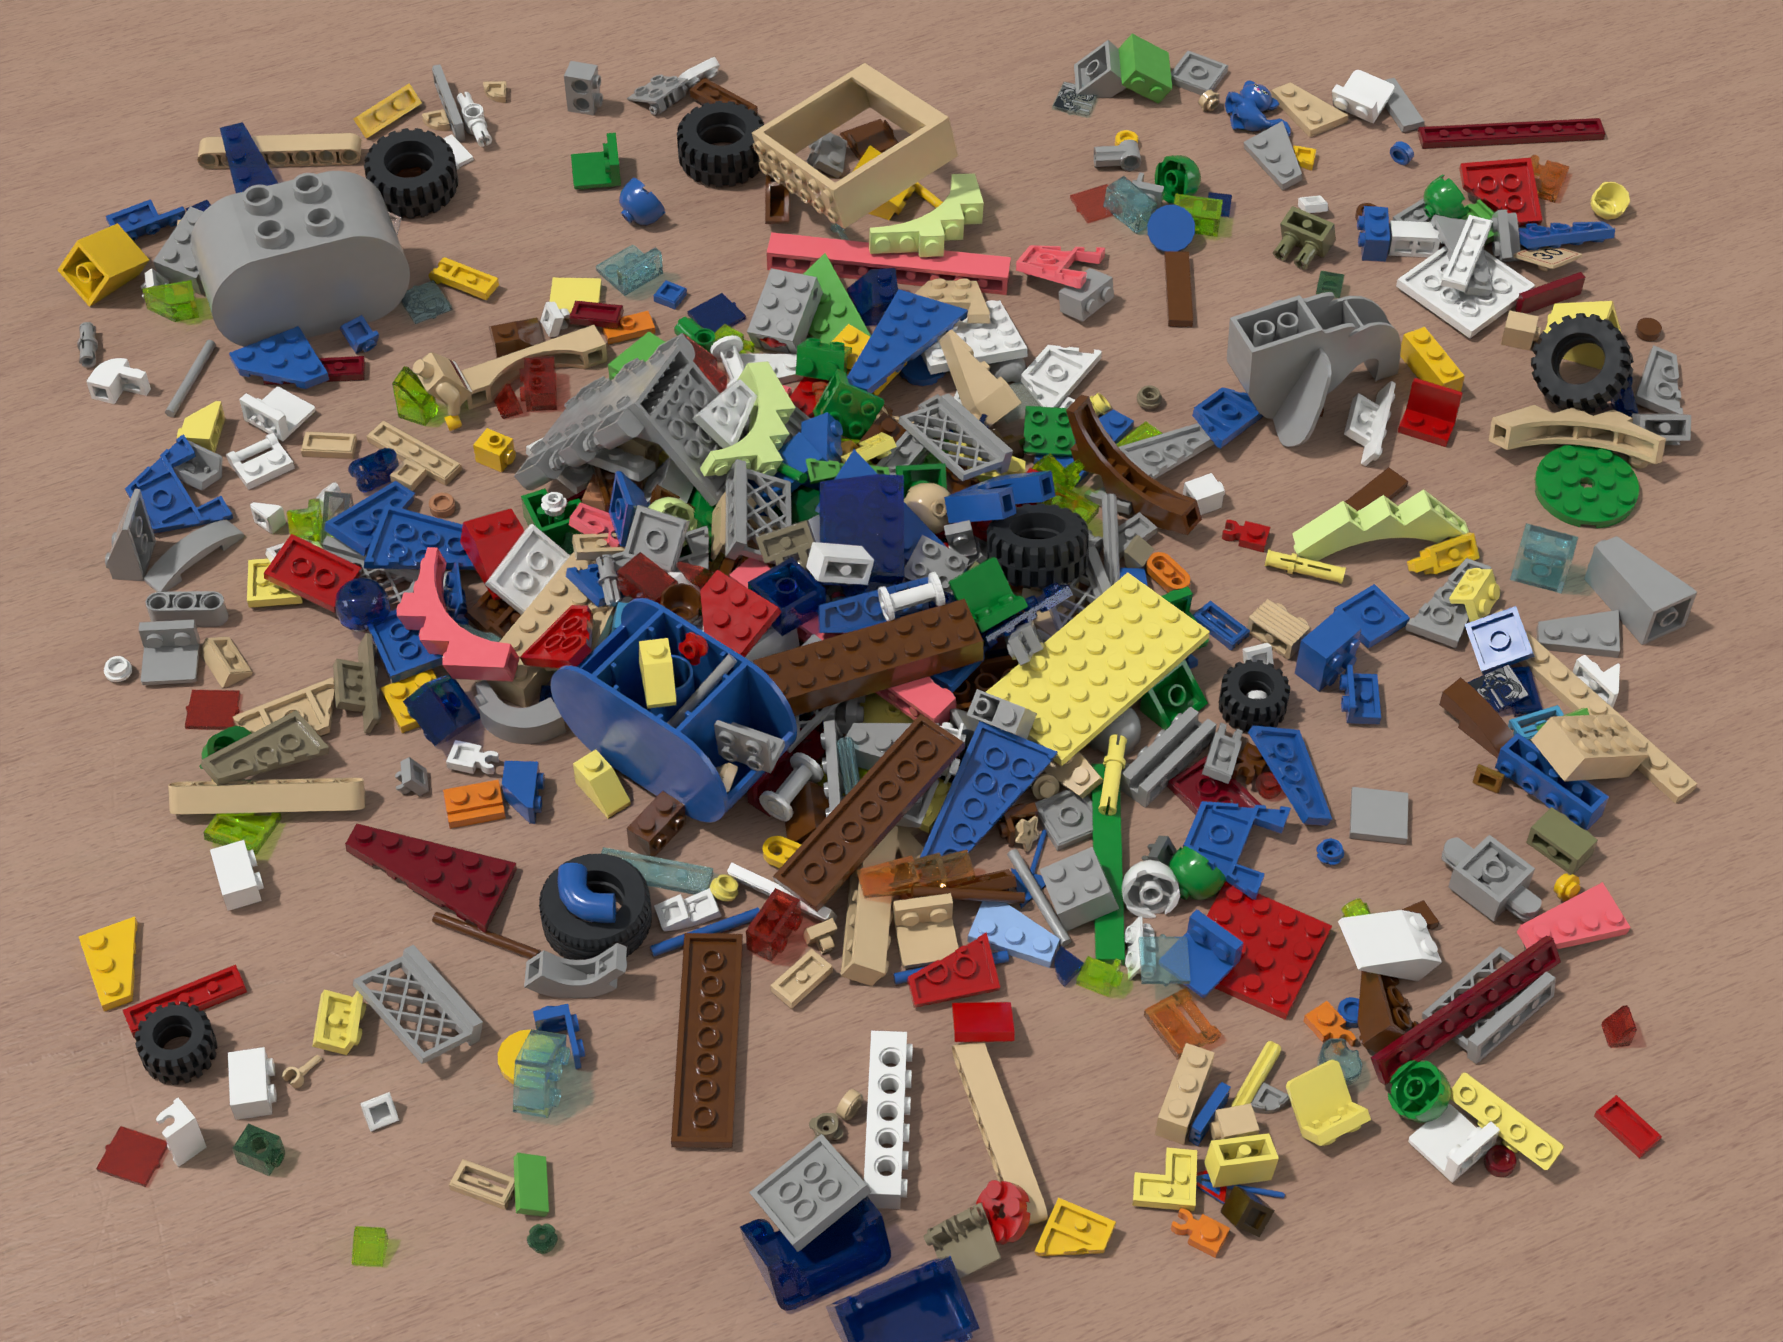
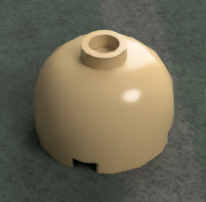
(929, 505)

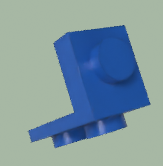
(558, 1019)

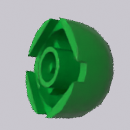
(1178, 176)
(1444, 199)
(1194, 875)
(1419, 1091)

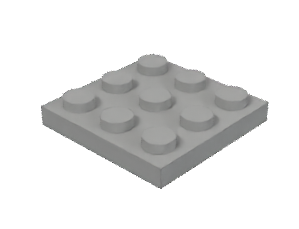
(810, 1192)

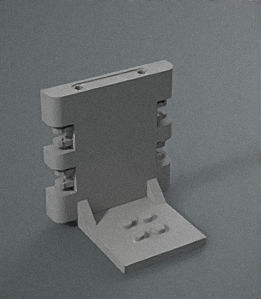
(642, 401)

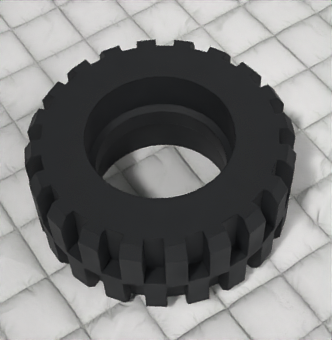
(713, 125)
(409, 150)
(1568, 335)
(1039, 545)

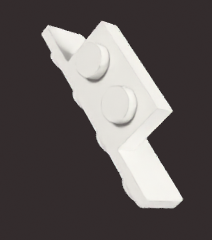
(1368, 422)

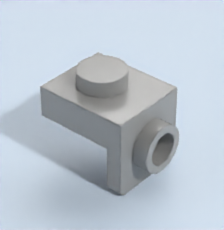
(1152, 190)

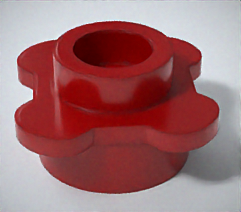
(693, 647)

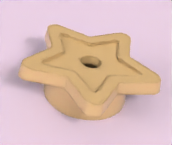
(1027, 832)

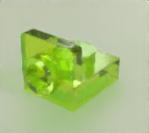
(1100, 976)

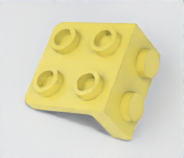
(1324, 1104)

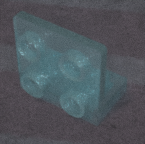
(631, 268)

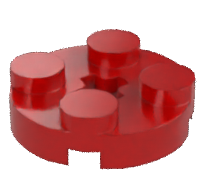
(1014, 1199)

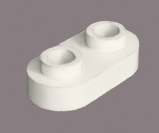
(705, 69)

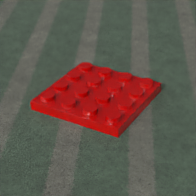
(1276, 949)

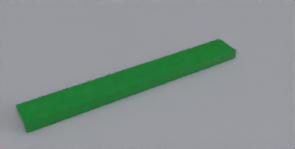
(1108, 848)

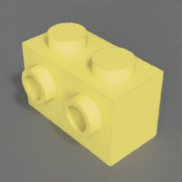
(1241, 1160)

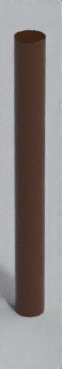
(970, 894)
(488, 937)

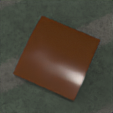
(492, 615)

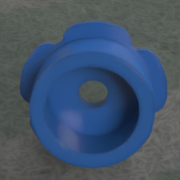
(1330, 846)

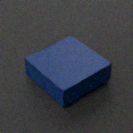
(670, 294)

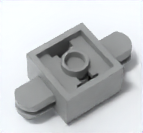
(1501, 868)

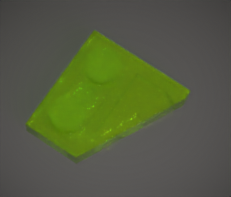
(232, 828)

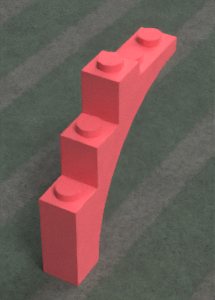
(463, 653)

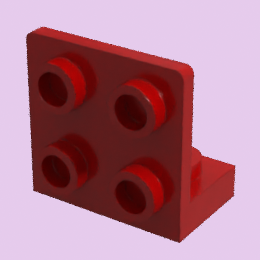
(1430, 412)

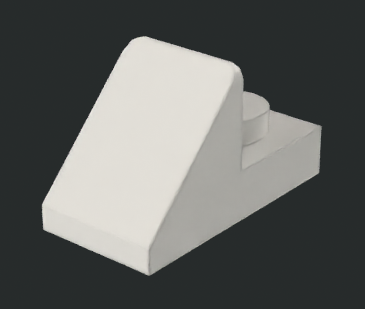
(1602, 683)

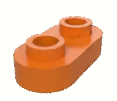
(1171, 575)

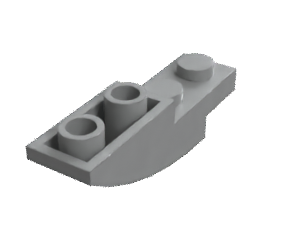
(1024, 642)

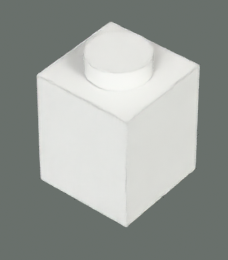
(1206, 491)

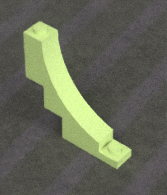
(1344, 527)

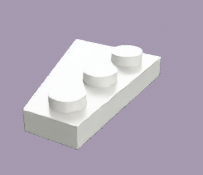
(727, 414)

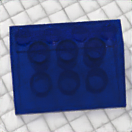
(869, 515)

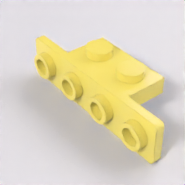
(1515, 1128)

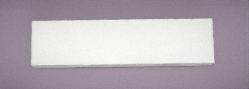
(1466, 253)
(766, 887)

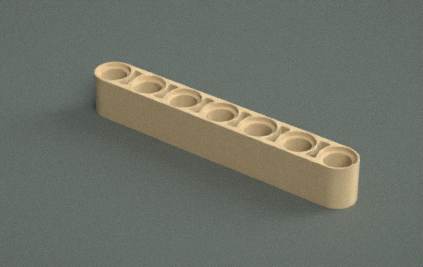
(289, 150)
(267, 796)
(997, 1123)

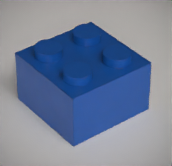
(1327, 651)

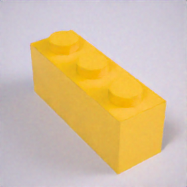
(1429, 360)

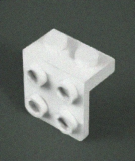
(1362, 95)

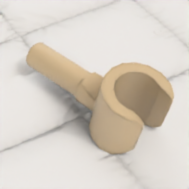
(299, 1073)

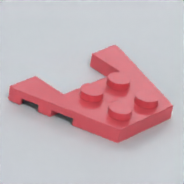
(1054, 264)

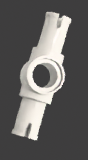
(474, 119)

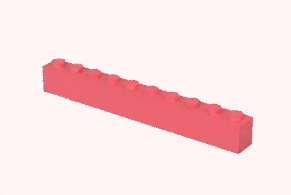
(854, 260)
(911, 698)

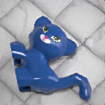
(1248, 108)

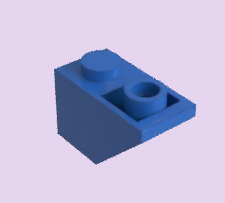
(521, 787)

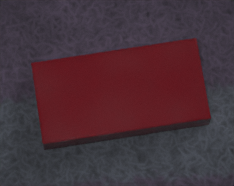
(596, 314)

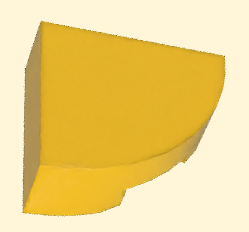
(1305, 156)

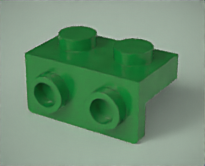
(821, 359)

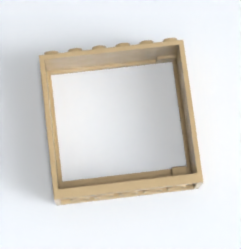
(876, 181)

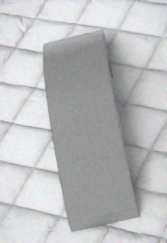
(188, 551)

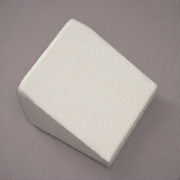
(268, 516)

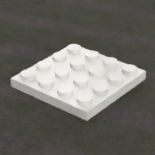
(1462, 310)
(989, 342)

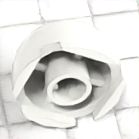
(1150, 889)

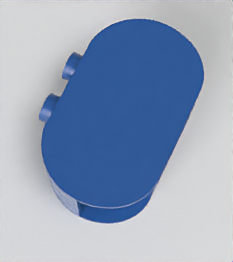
(609, 712)

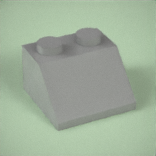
(1099, 72)

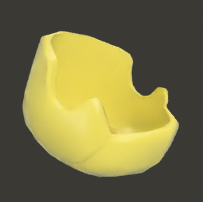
(1610, 200)

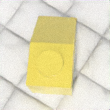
(204, 426)
(657, 673)
(600, 783)

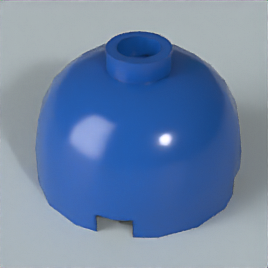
(640, 204)

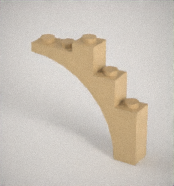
(1575, 427)

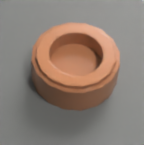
(442, 505)

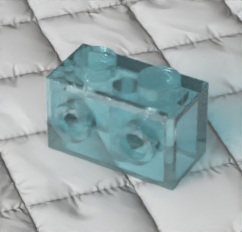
(1129, 204)

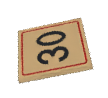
(1548, 257)

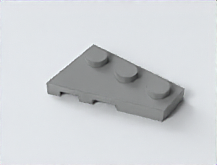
(1584, 634)

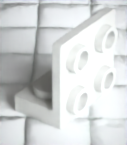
(277, 412)
(1453, 1142)

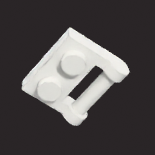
(262, 467)

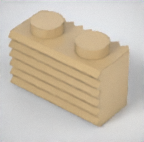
(1278, 627)

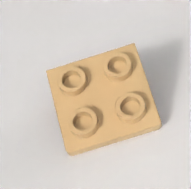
(924, 929)

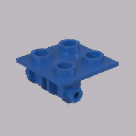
(455, 596)

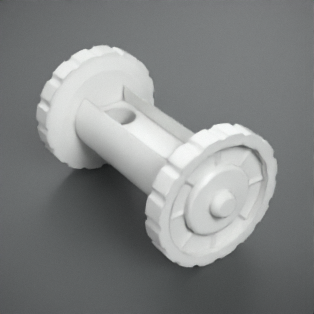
(725, 349)
(911, 597)
(804, 770)

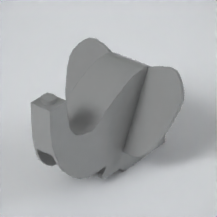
(1303, 350)

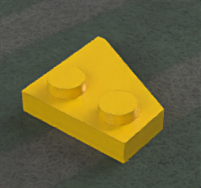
(1074, 1231)

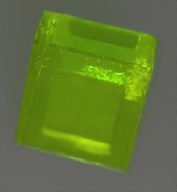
(369, 1246)

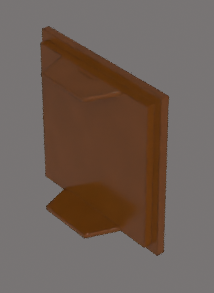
(875, 133)

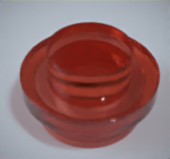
(1267, 785)

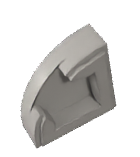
(1269, 1100)

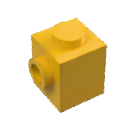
(494, 450)

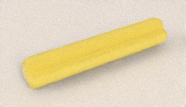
(1257, 1074)

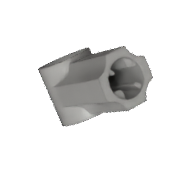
(1125, 155)

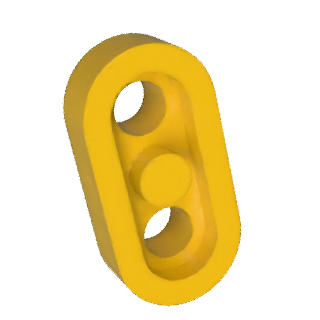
(781, 845)

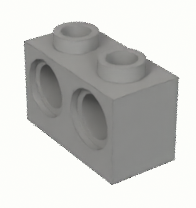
(583, 88)

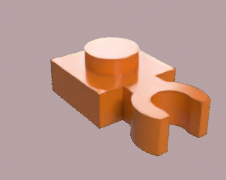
(1328, 1023)
(1204, 1234)

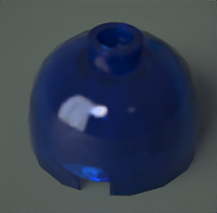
(361, 604)

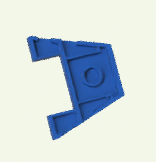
(166, 498)
(1221, 834)

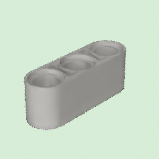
(204, 607)

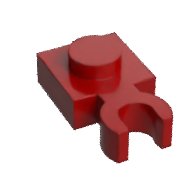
(1250, 536)

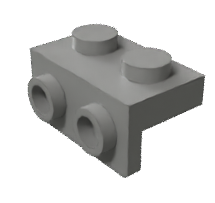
(828, 154)
(1506, 236)
(201, 470)

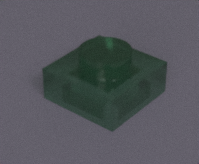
(1330, 282)

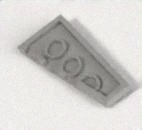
(1167, 450)

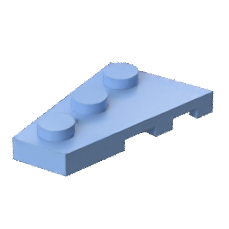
(1014, 932)

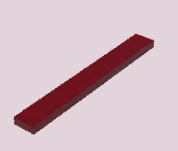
(1511, 133)
(1467, 1008)

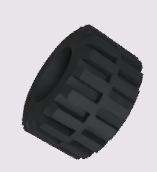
(1250, 712)
(166, 1025)

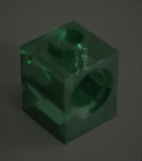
(251, 1141)

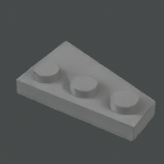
(1275, 155)
(1659, 383)

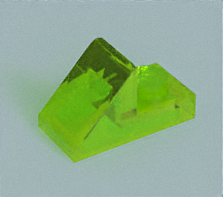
(306, 522)

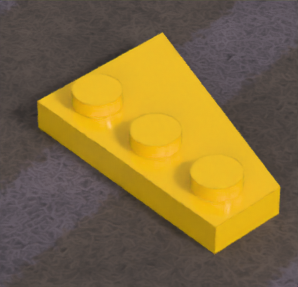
(111, 961)

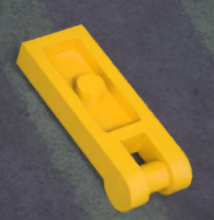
(464, 278)

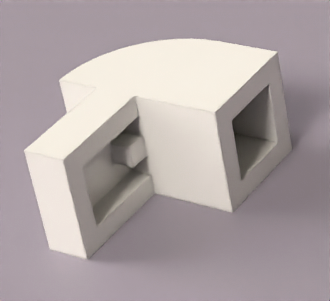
(113, 377)

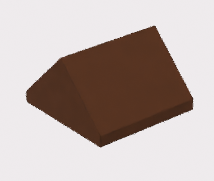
(808, 812)

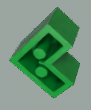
(551, 526)

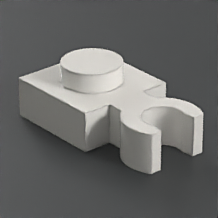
(469, 756)

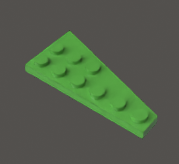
(835, 306)

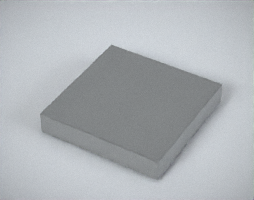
(1198, 73)
(657, 537)
(1379, 815)
(1066, 818)

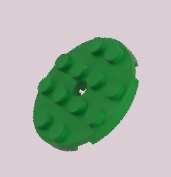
(1603, 505)

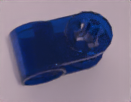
(375, 469)

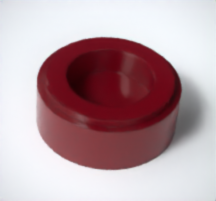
(1500, 1161)

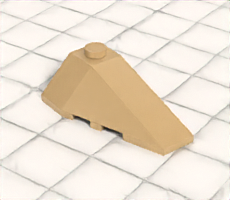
(976, 386)

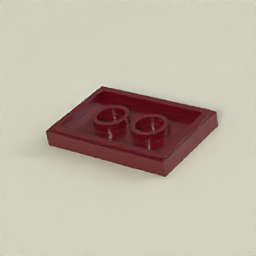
(1194, 787)

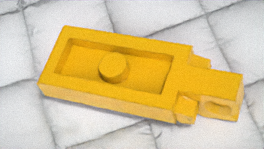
(1445, 555)

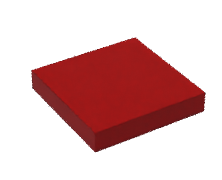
(983, 1022)

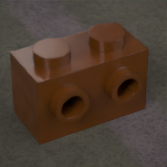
(656, 825)

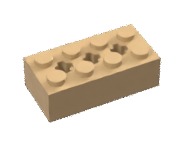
(1590, 747)

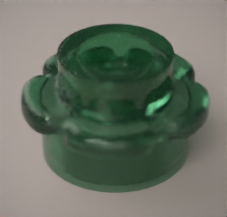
(545, 1245)

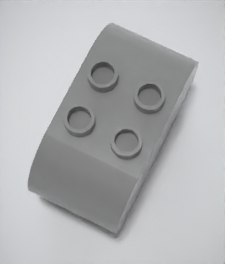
(299, 257)

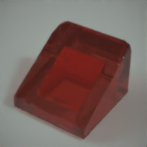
(695, 574)
(1619, 1028)

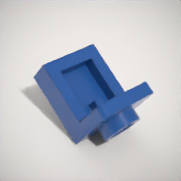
(359, 335)

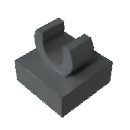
(1161, 851)

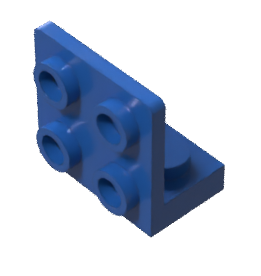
(1211, 953)

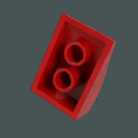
(489, 541)

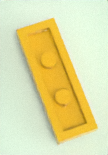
(387, 110)

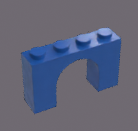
(998, 495)

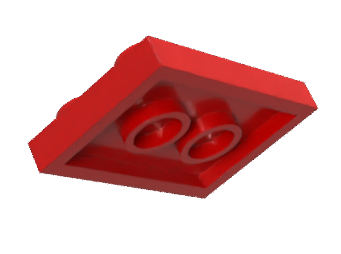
(310, 571)

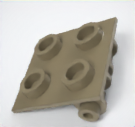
(966, 1239)

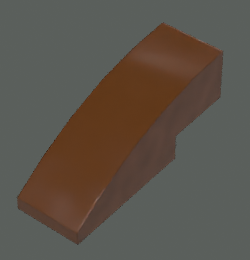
(776, 202)
(1476, 716)

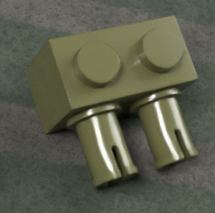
(1307, 232)

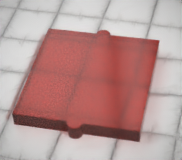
(1091, 203)
(212, 709)
(132, 1156)

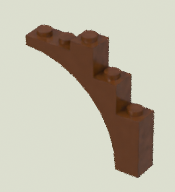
(1125, 479)

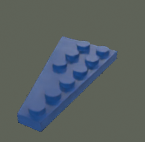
(987, 784)

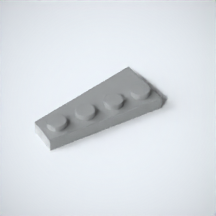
(1449, 233)
(1440, 618)
(831, 765)

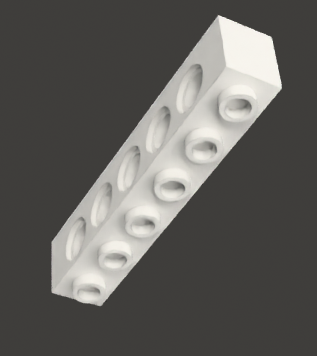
(884, 1049)

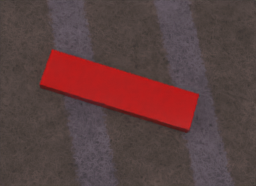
(202, 993)

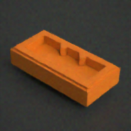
(630, 327)

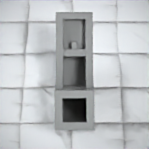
(515, 724)
(576, 978)

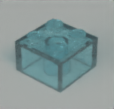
(1544, 558)

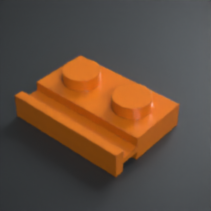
(474, 804)

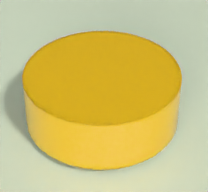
(1125, 135)

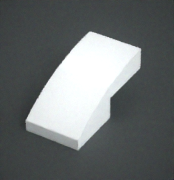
(684, 913)

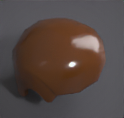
(683, 601)

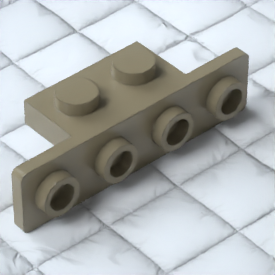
(357, 684)

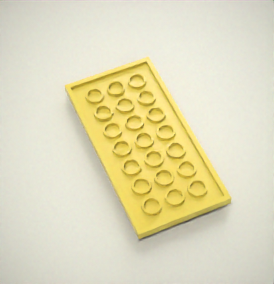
(1100, 665)

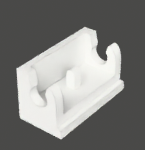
(1413, 239)
(184, 1135)

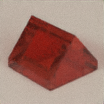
(507, 403)

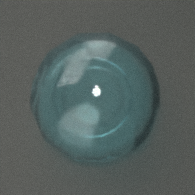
(1349, 1060)

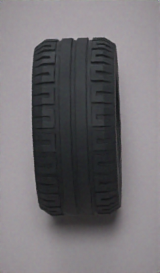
(586, 940)

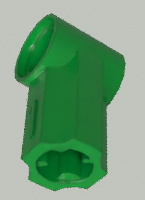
(701, 336)

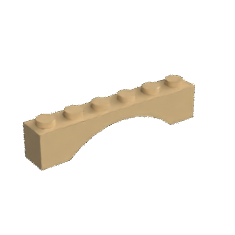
(576, 350)

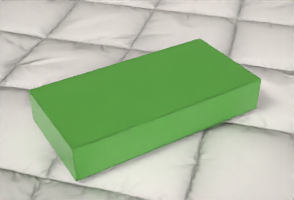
(531, 1184)

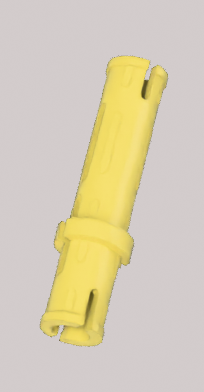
(1305, 566)
(1113, 764)

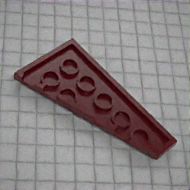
(443, 874)

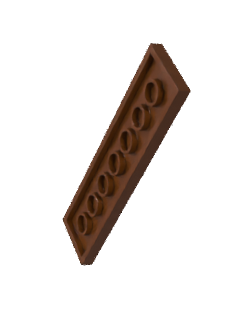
(868, 812)
(707, 1041)

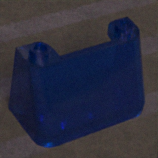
(836, 1257)
(909, 1307)

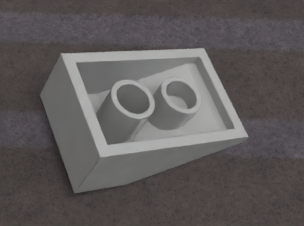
(132, 542)

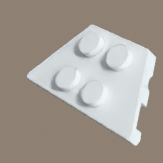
(1057, 373)

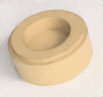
(849, 1104)

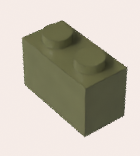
(1561, 841)

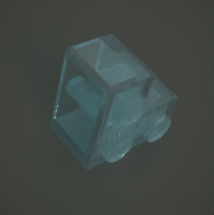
(537, 1073)

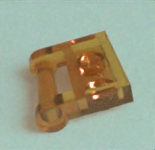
(1175, 1028)

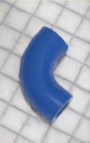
(581, 900)

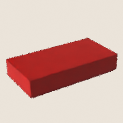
(1627, 1126)

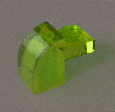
(1065, 476)

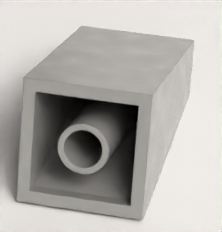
(1645, 593)

